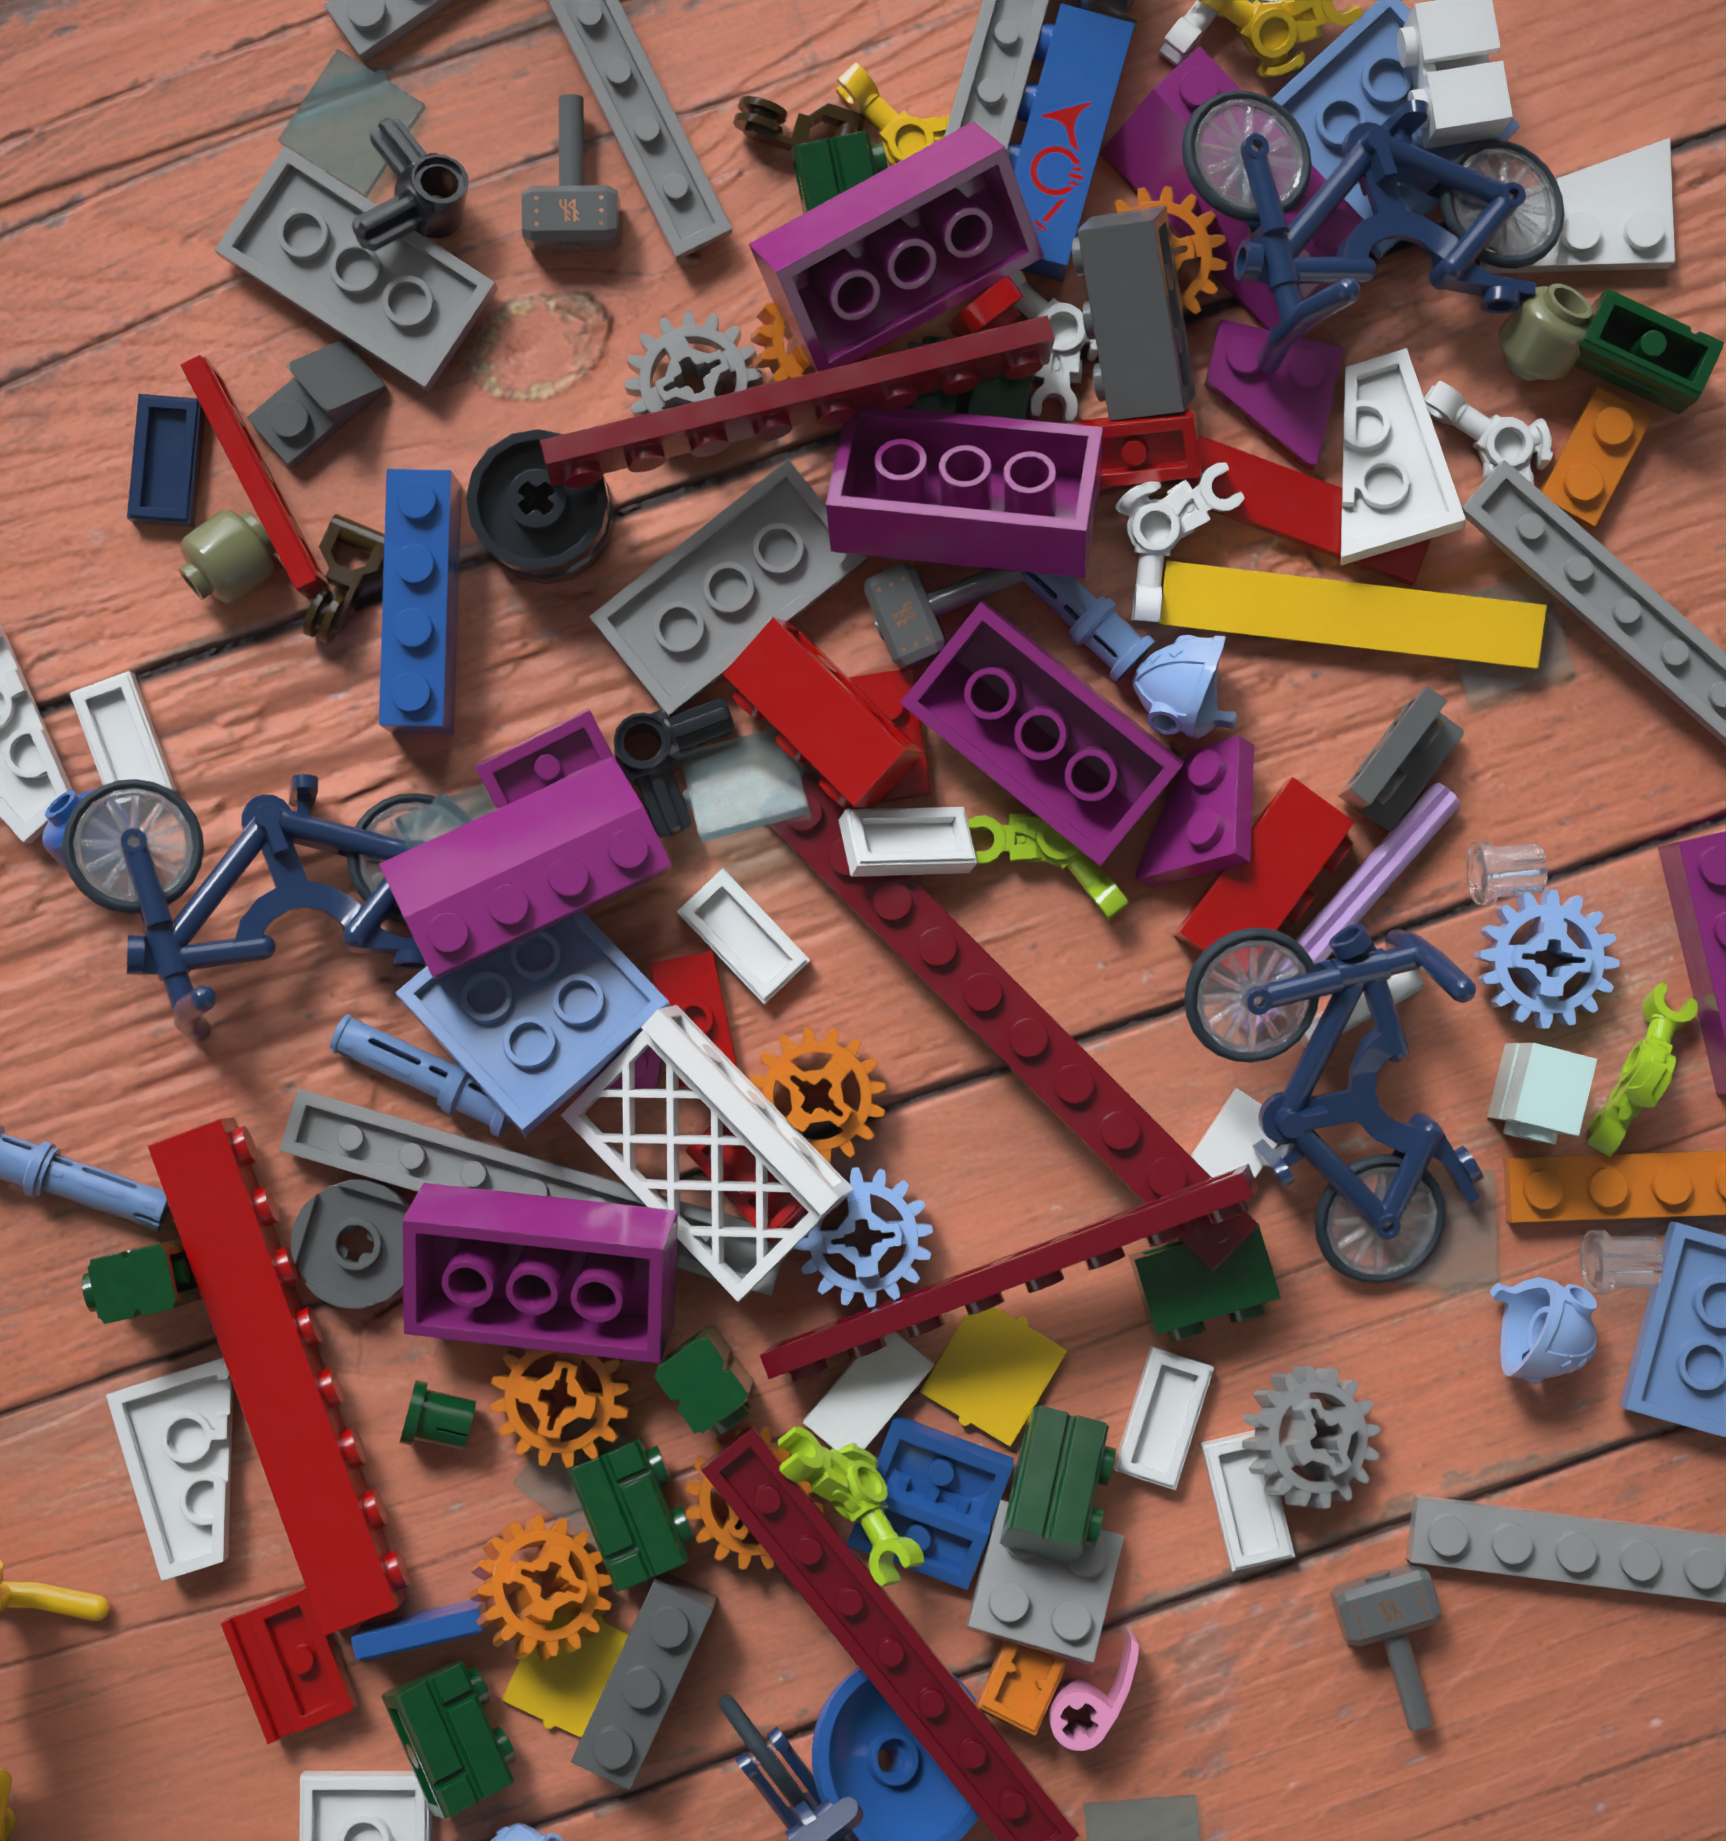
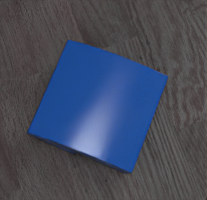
(939, 1496)

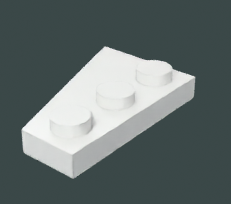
(1614, 216)
(1392, 462)
(28, 761)
(180, 1462)

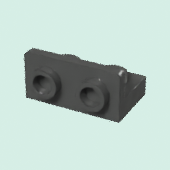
(1403, 760)

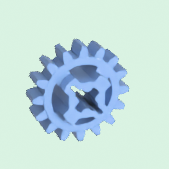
(1544, 984)
(866, 1265)

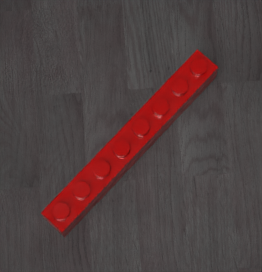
(280, 1374)

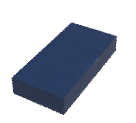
(166, 460)

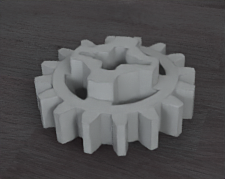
(714, 368)
(1304, 1434)

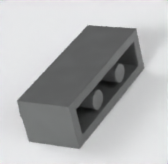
(1134, 313)
(644, 1679)

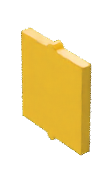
(993, 1372)
(570, 1685)

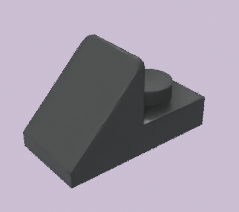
(317, 402)

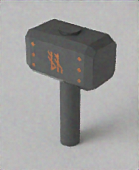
(571, 214)
(909, 615)
(1386, 1609)

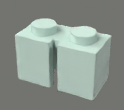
(1541, 1091)

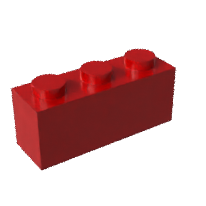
(821, 715)
(1288, 849)

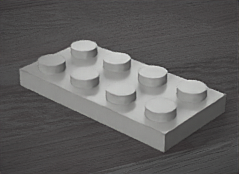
(396, 303)
(723, 586)

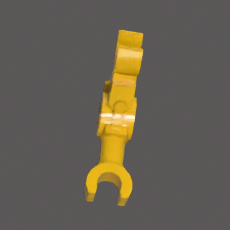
(1276, 27)
(899, 133)

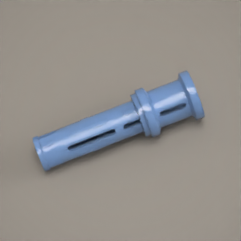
(1092, 621)
(419, 1070)
(44, 1170)

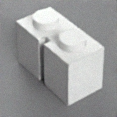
(1451, 70)

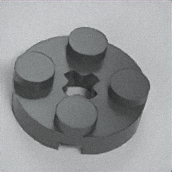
(326, 1261)

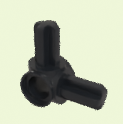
(418, 178)
(656, 776)

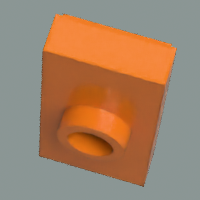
(1021, 1686)

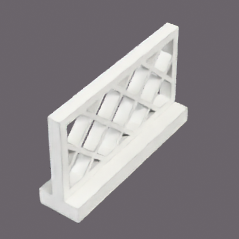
(746, 1114)

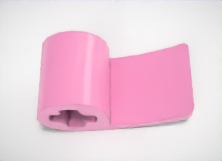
(1101, 1707)

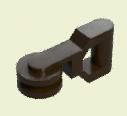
(761, 121)
(332, 616)

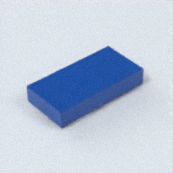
(417, 1630)

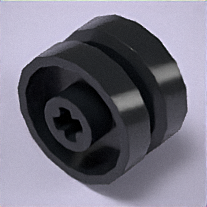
(524, 541)

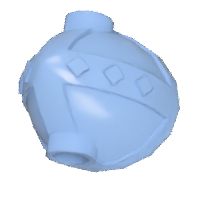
(1181, 687)
(1545, 1328)

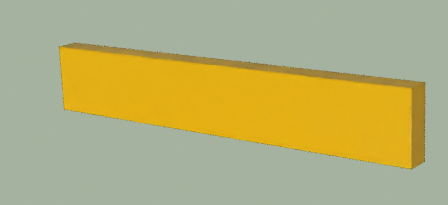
(1352, 614)

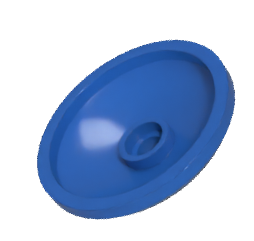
(906, 1801)

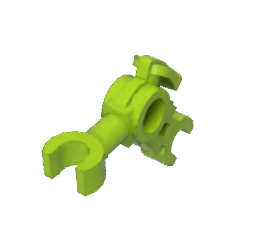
(1036, 841)
(1644, 1072)
(856, 1491)

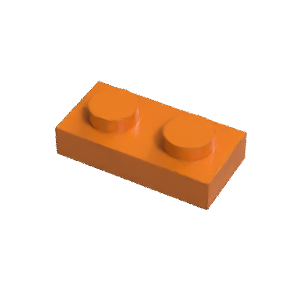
(1595, 456)

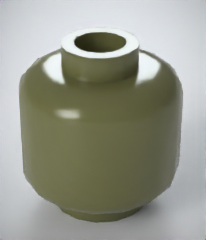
(1545, 333)
(227, 557)

